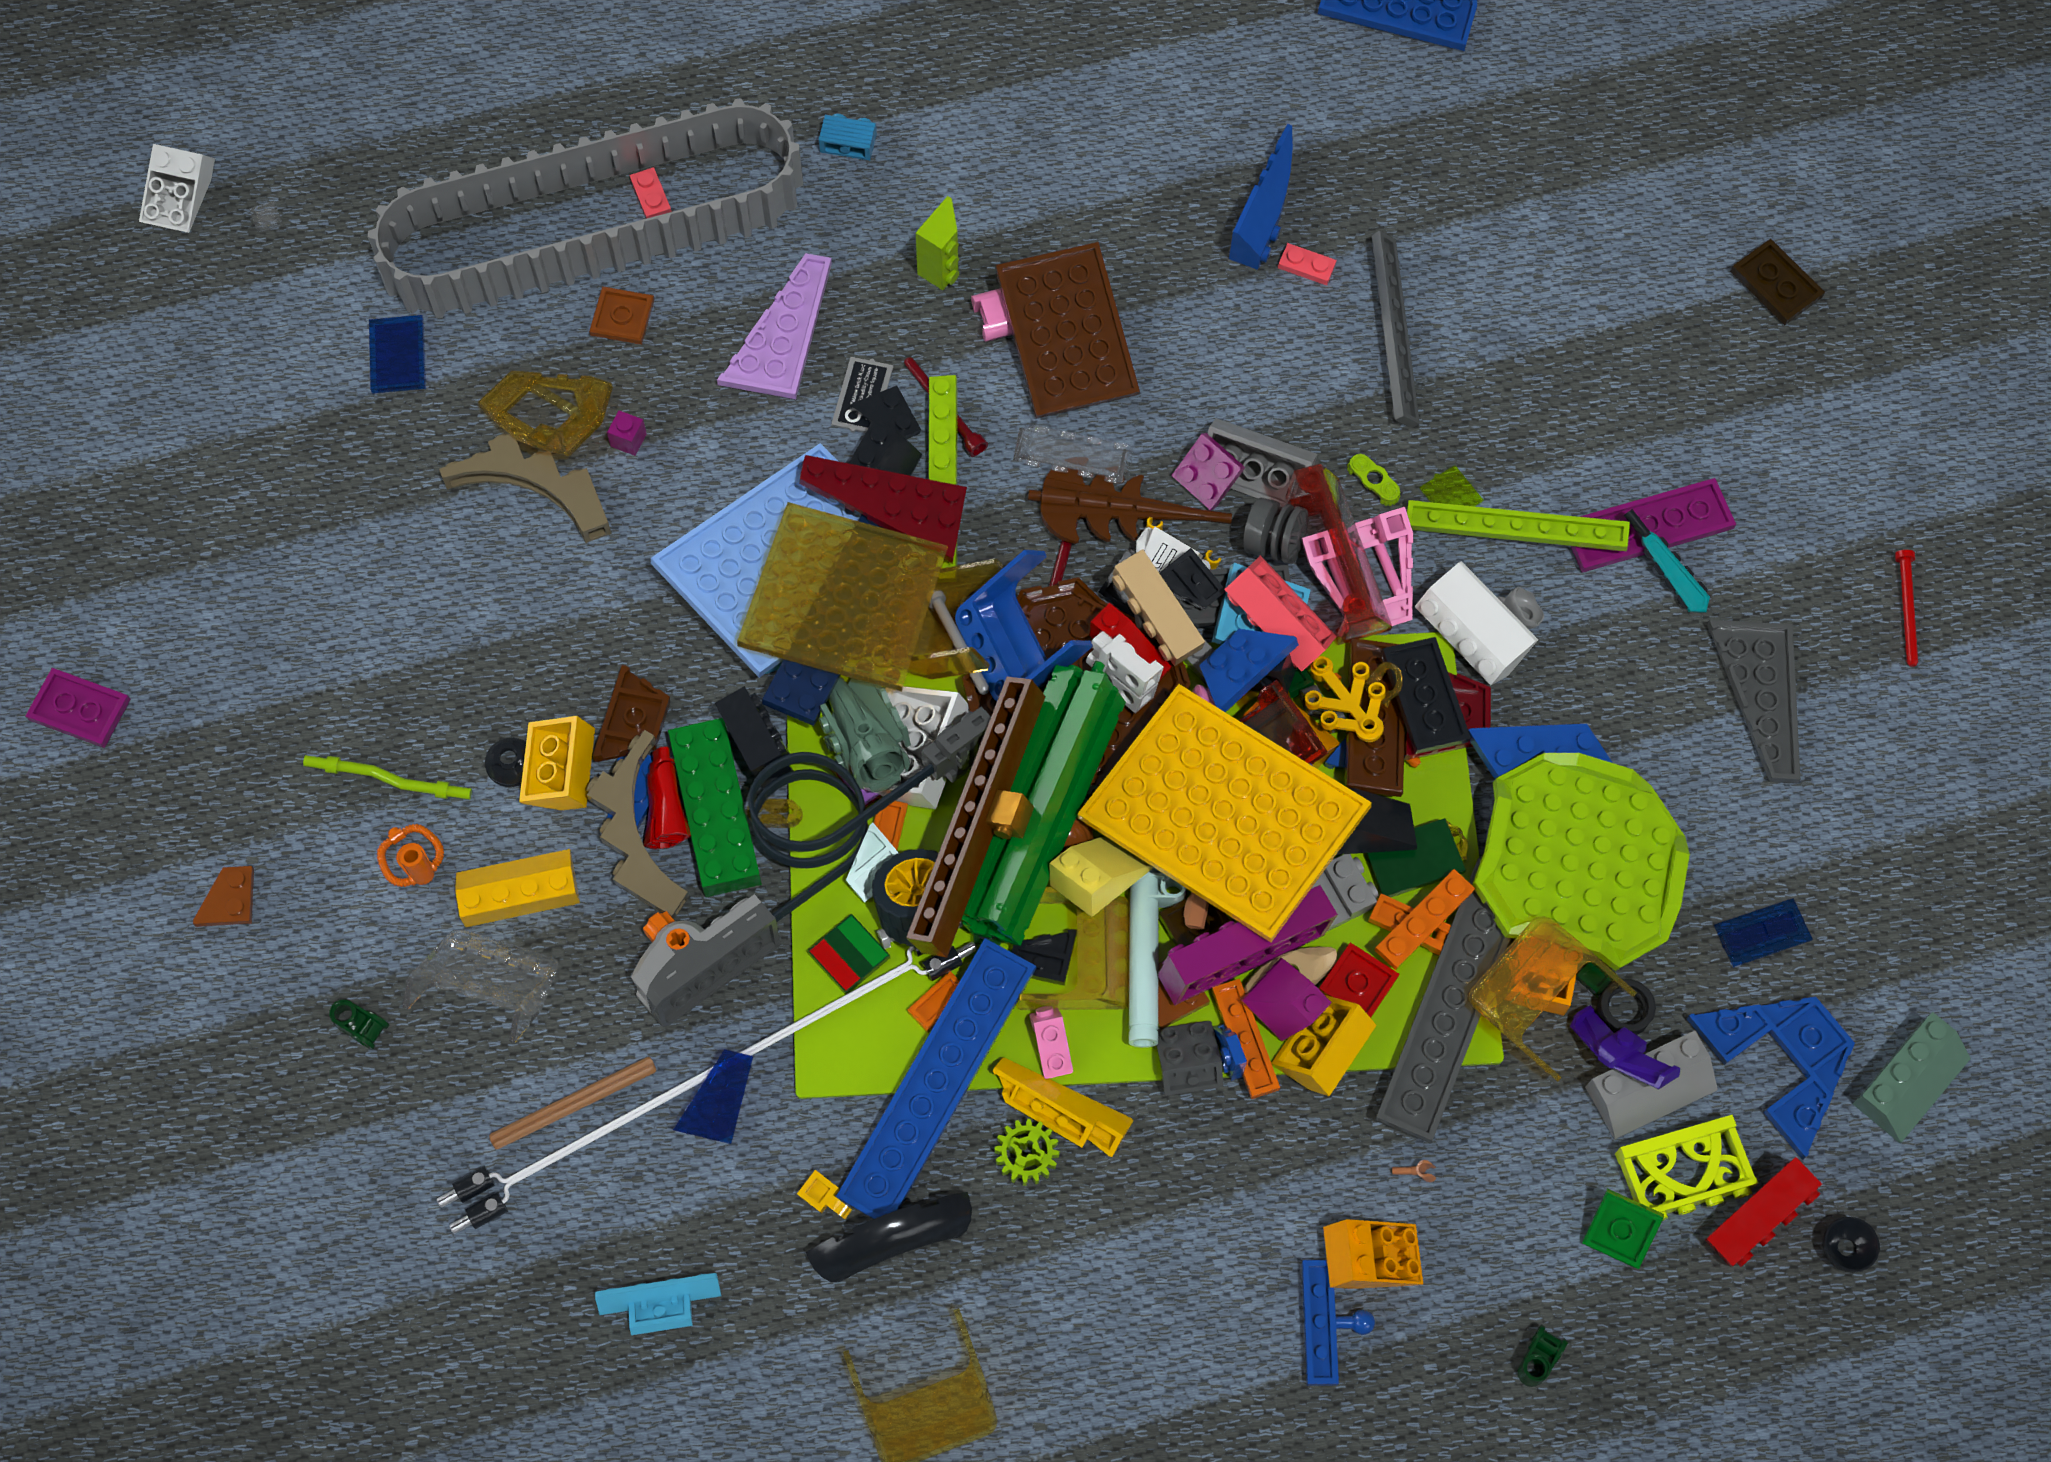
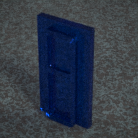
(1763, 932)

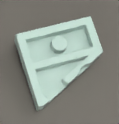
(871, 855)

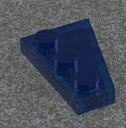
(719, 1099)

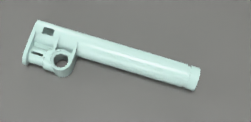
(1145, 900)

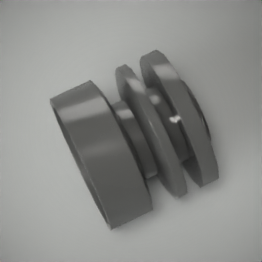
(1275, 530)

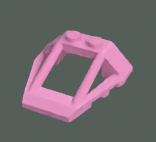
(1373, 533)

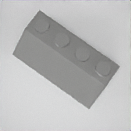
(1266, 460)
(1631, 1104)

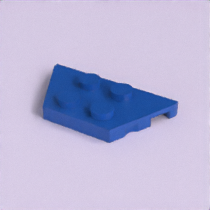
(1243, 663)

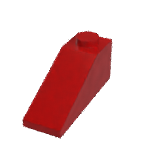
(1115, 623)

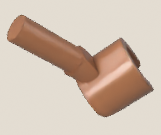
(1418, 1170)

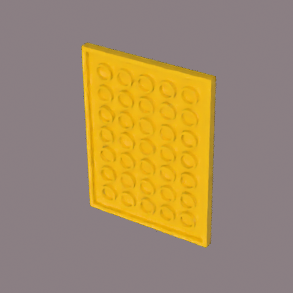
(1224, 812)

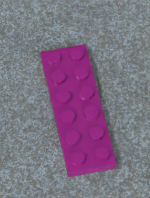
(1674, 515)

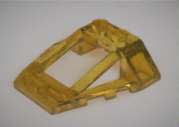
(592, 401)

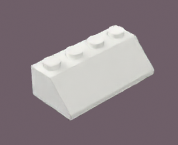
(1476, 623)

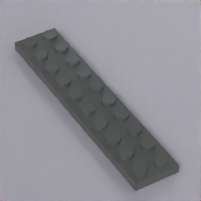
(1443, 1023)

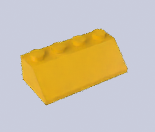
(516, 888)

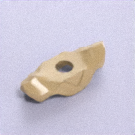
(1311, 962)

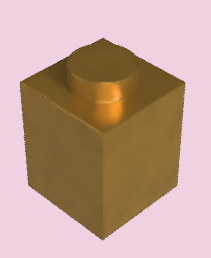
(1009, 814)

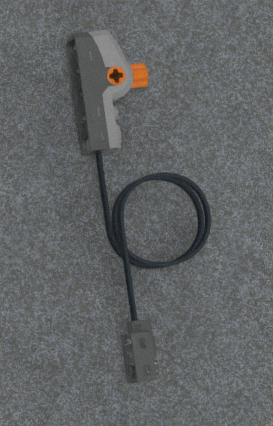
(693, 963)

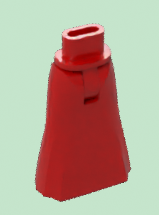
(666, 818)

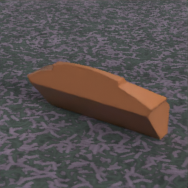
(1195, 912)

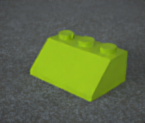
(938, 246)

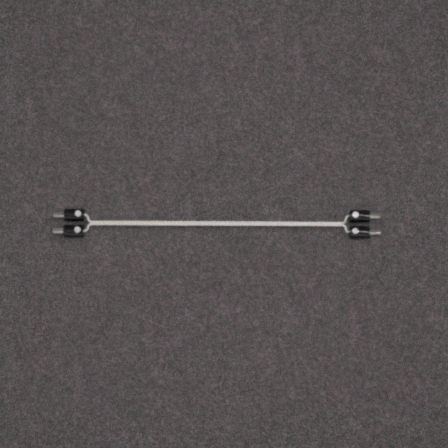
(481, 1179)

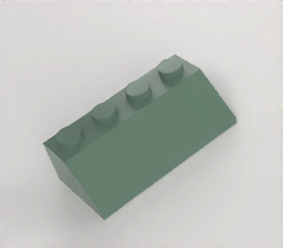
(1914, 1077)

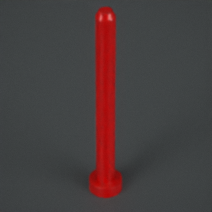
(1905, 558)

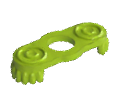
(1387, 490)

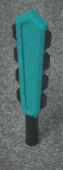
(1679, 578)

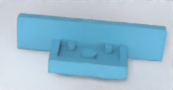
(658, 1304)

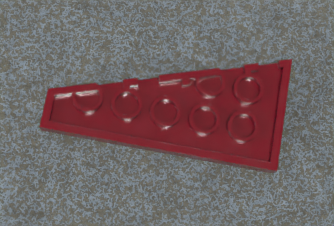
(891, 499)

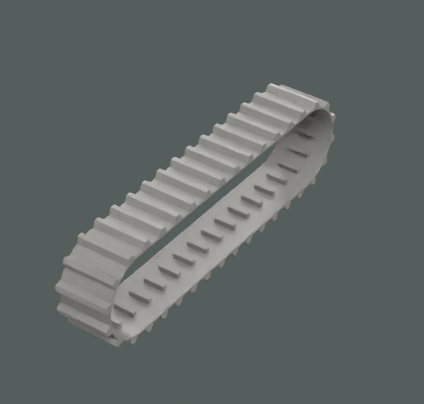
(572, 168)

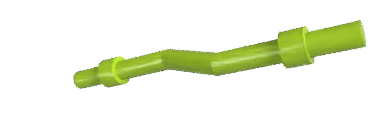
(335, 765)

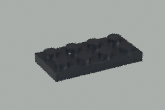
(1426, 696)

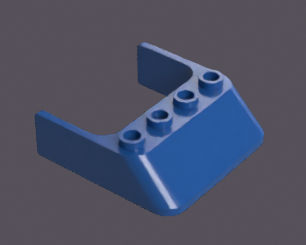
(1001, 633)

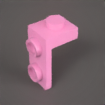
(1051, 1042)

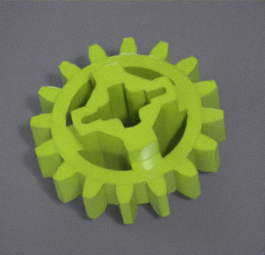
(1038, 1158)

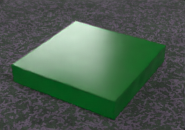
(1623, 1228)

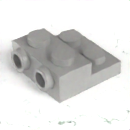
(1347, 889)

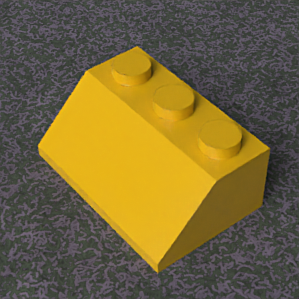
(557, 763)
(1327, 1047)

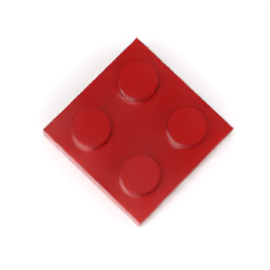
(1359, 979)

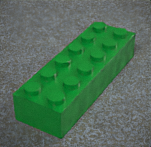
(714, 807)

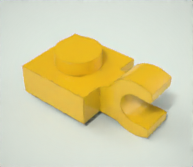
(821, 1194)

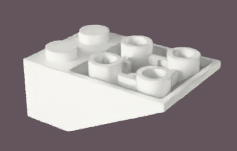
(175, 187)

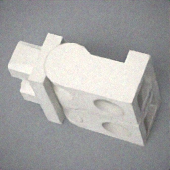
(1126, 669)

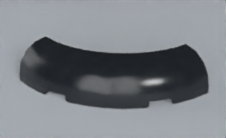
(891, 1236)

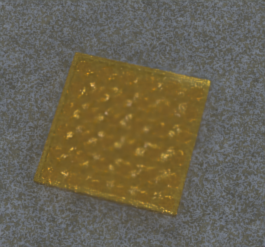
(843, 596)

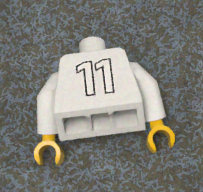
(1165, 549)

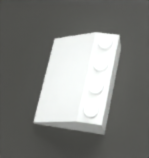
(926, 716)

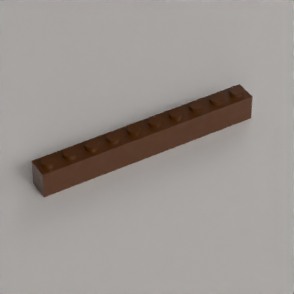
(968, 832)

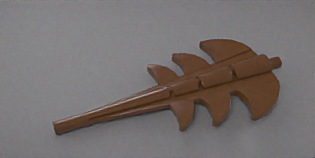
(1068, 499)

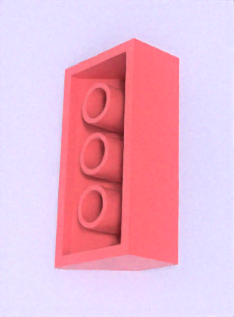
(1279, 610)

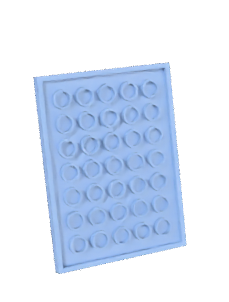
(724, 557)

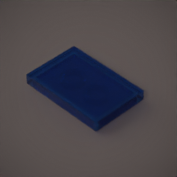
(397, 354)

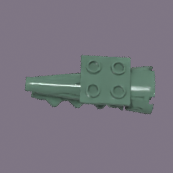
(865, 734)

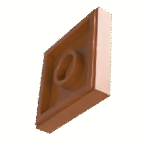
(622, 315)

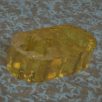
(777, 820)

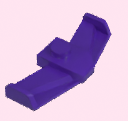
(1621, 1050)

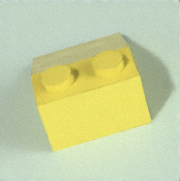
(1095, 873)

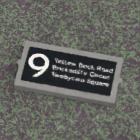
(861, 381)

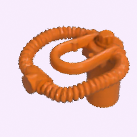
(411, 856)

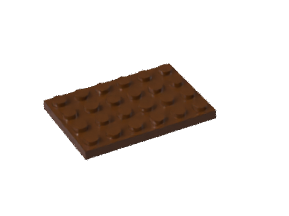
(1067, 330)

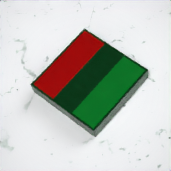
(848, 954)

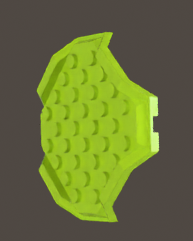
(1586, 851)

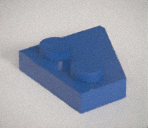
(1232, 1053)

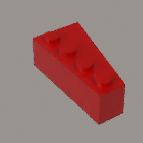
(1763, 1212)

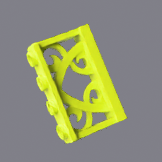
(1709, 1136)

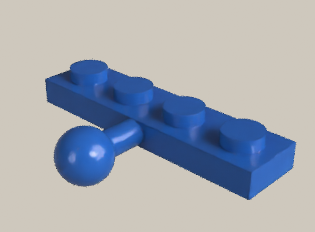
(1322, 1322)

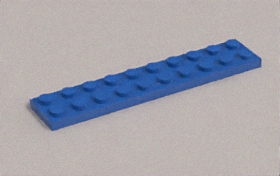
(936, 1081)

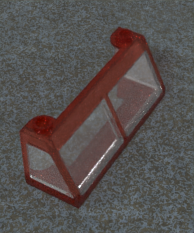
(1322, 494)

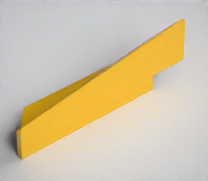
(1062, 1108)

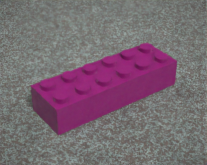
(1238, 949)

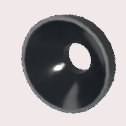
(506, 774)
(1861, 1235)

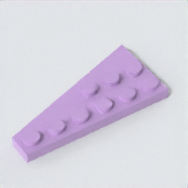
(781, 339)

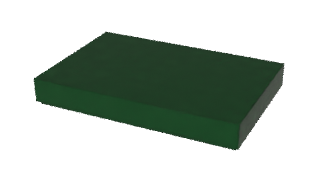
(1412, 869)

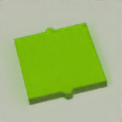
(1451, 488)

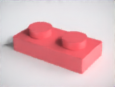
(650, 193)
(1307, 264)

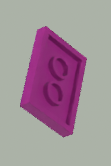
(78, 707)

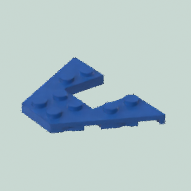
(1509, 747)
(1810, 1040)

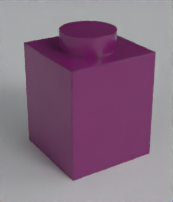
(626, 433)

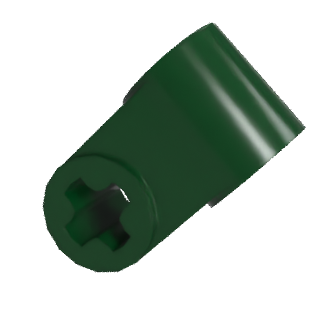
(362, 1025)
(1544, 1353)

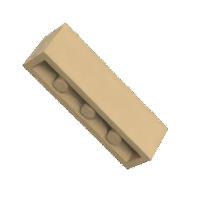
(1157, 607)

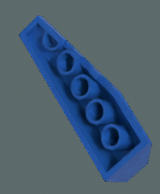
(1264, 208)

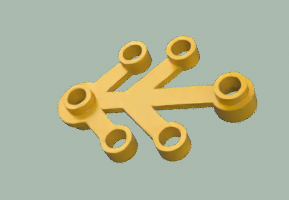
(1347, 701)

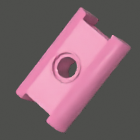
(993, 313)

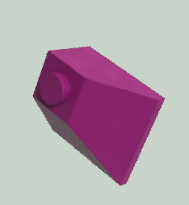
(1285, 1000)

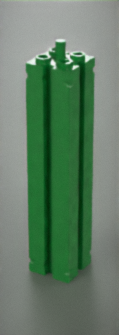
(1055, 778)

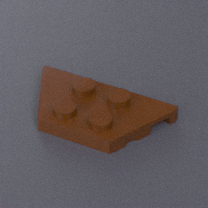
(631, 710)

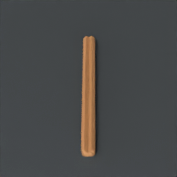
(572, 1103)

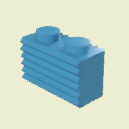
(847, 136)

